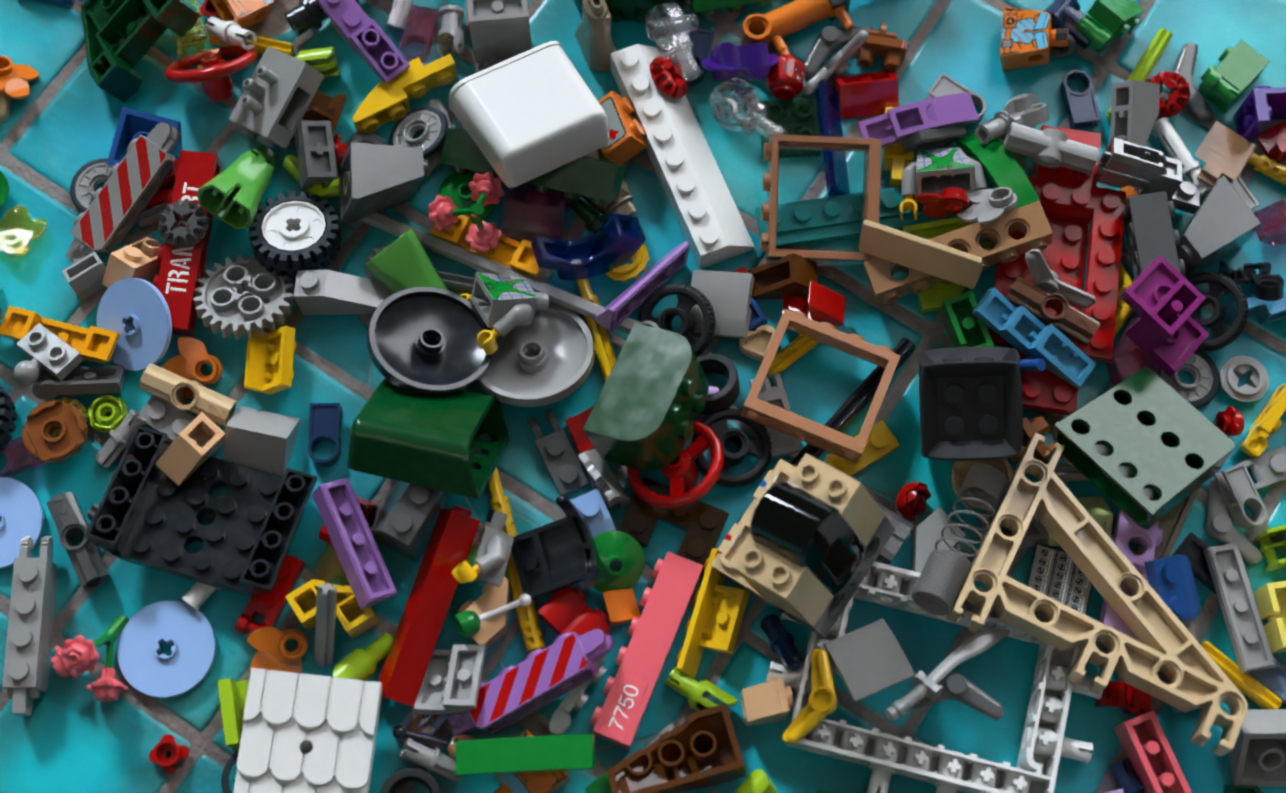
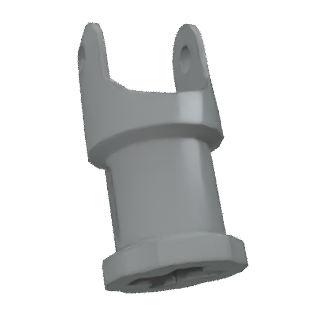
(450, 31)

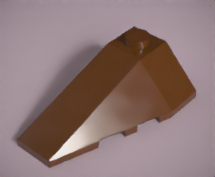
(687, 758)

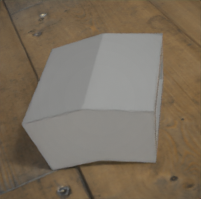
(86, 275)

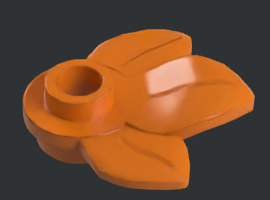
(15, 78)
(192, 362)
(272, 650)

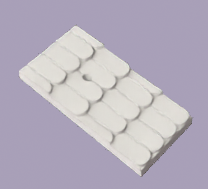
(303, 713)

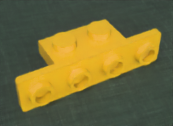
(713, 621)

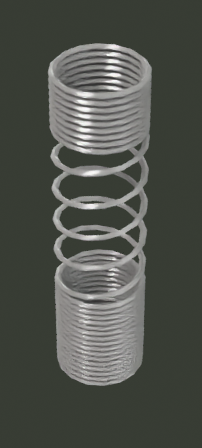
(948, 570)

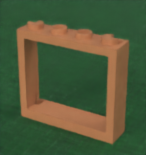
(871, 189)
(804, 428)

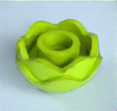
(99, 409)

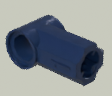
(1065, 16)

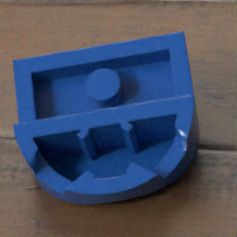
(1175, 584)

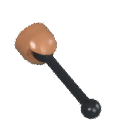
(400, 732)

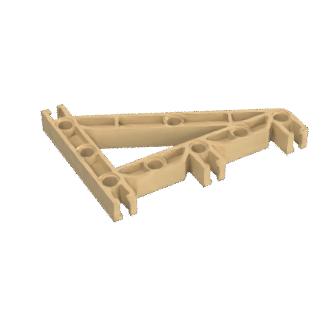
(1163, 639)

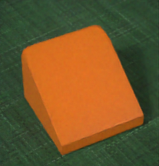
(620, 606)

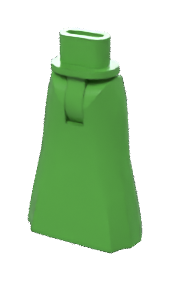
(239, 188)
(405, 265)

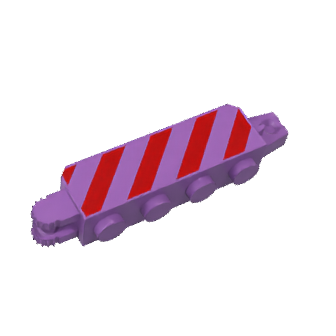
(534, 682)

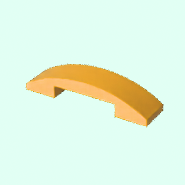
(509, 251)
(92, 343)

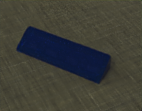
(831, 126)

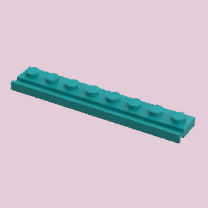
(838, 217)

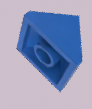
(131, 125)

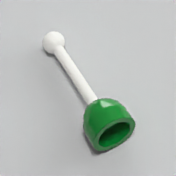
(469, 622)

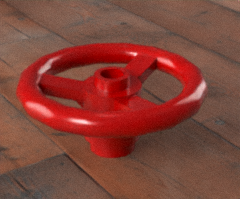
(212, 70)
(683, 474)

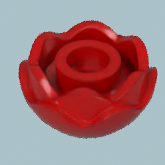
(912, 499)

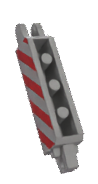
(125, 193)

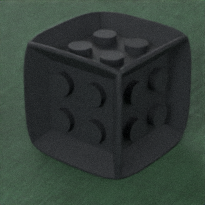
(970, 403)

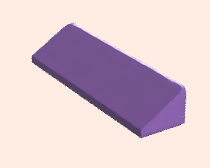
(639, 291)
(354, 543)

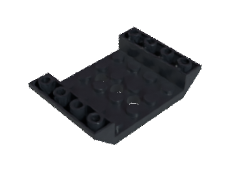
(154, 520)

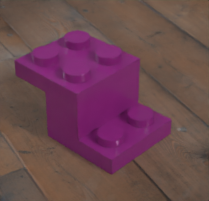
(1164, 305)

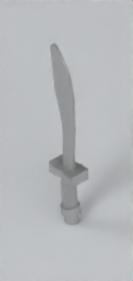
(928, 686)

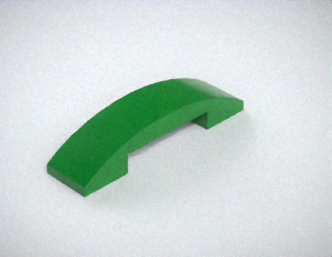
(999, 167)

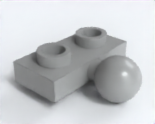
(46, 352)

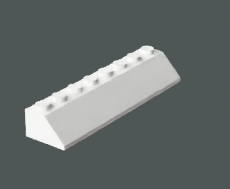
(682, 161)

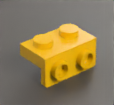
(270, 361)

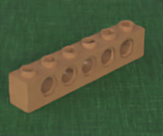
(1026, 219)

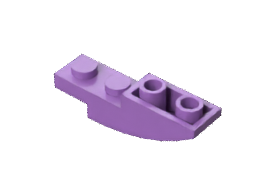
(365, 38)
(920, 115)

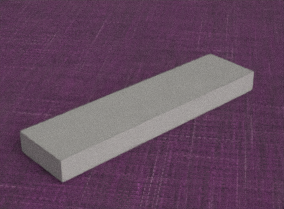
(1239, 608)

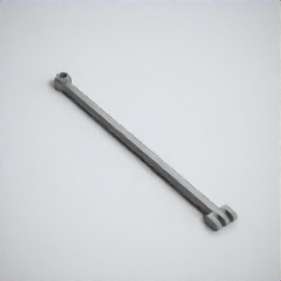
(489, 266)

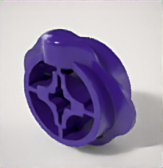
(739, 61)

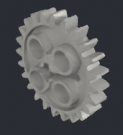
(243, 298)

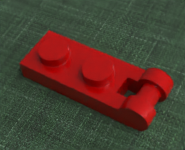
(272, 603)

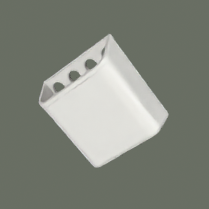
(530, 113)

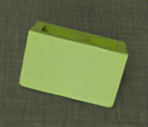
(232, 703)

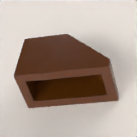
(783, 277)

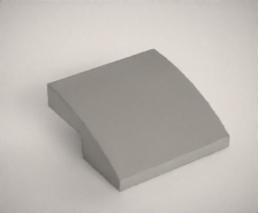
(730, 300)
(869, 660)
(451, 680)

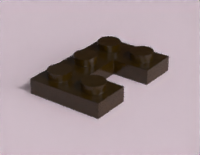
(699, 520)

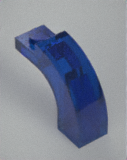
(593, 255)

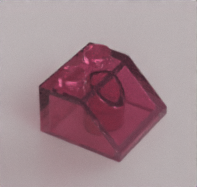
(534, 213)

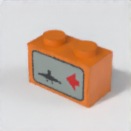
(624, 129)

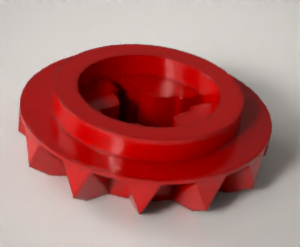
(668, 77)
(1178, 99)

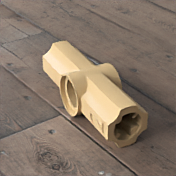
(171, 386)

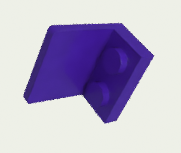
(1258, 110)

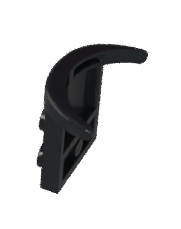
(556, 554)

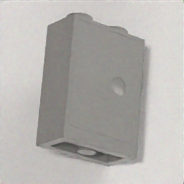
(498, 28)
(276, 98)

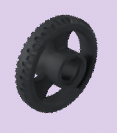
(1218, 287)
(687, 298)
(758, 447)

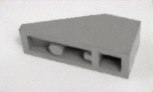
(1134, 110)
(337, 293)

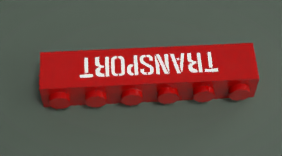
(184, 266)

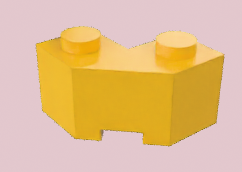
(347, 609)

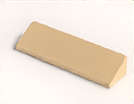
(920, 254)

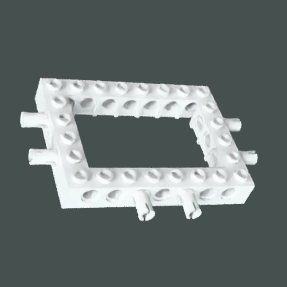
(947, 769)

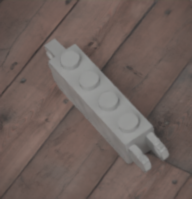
(30, 625)

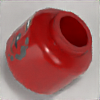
(786, 78)

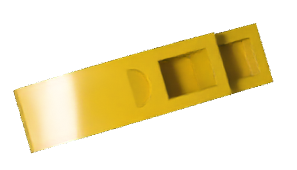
(392, 99)

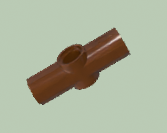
(1069, 321)

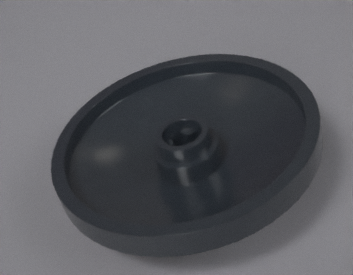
(428, 342)

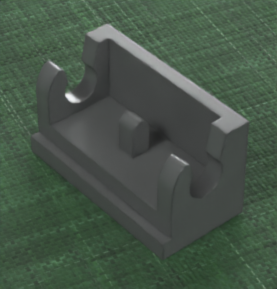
(315, 153)

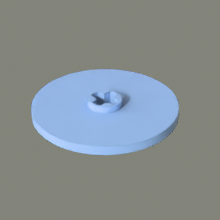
(152, 322)
(20, 517)
(141, 648)

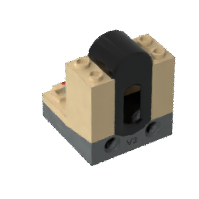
(805, 542)

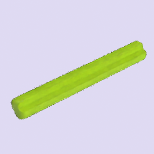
(1149, 58)

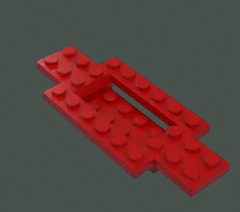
(1069, 205)

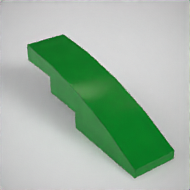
(525, 755)

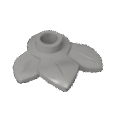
(988, 205)

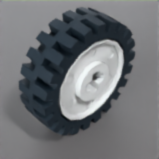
(295, 234)

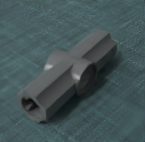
(85, 556)

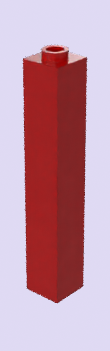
(427, 605)

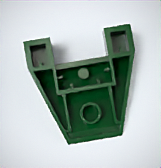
(123, 32)

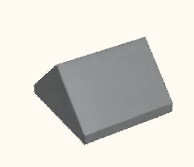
(260, 440)

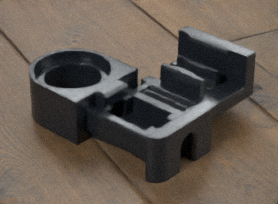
(1263, 285)

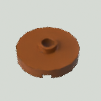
(44, 421)

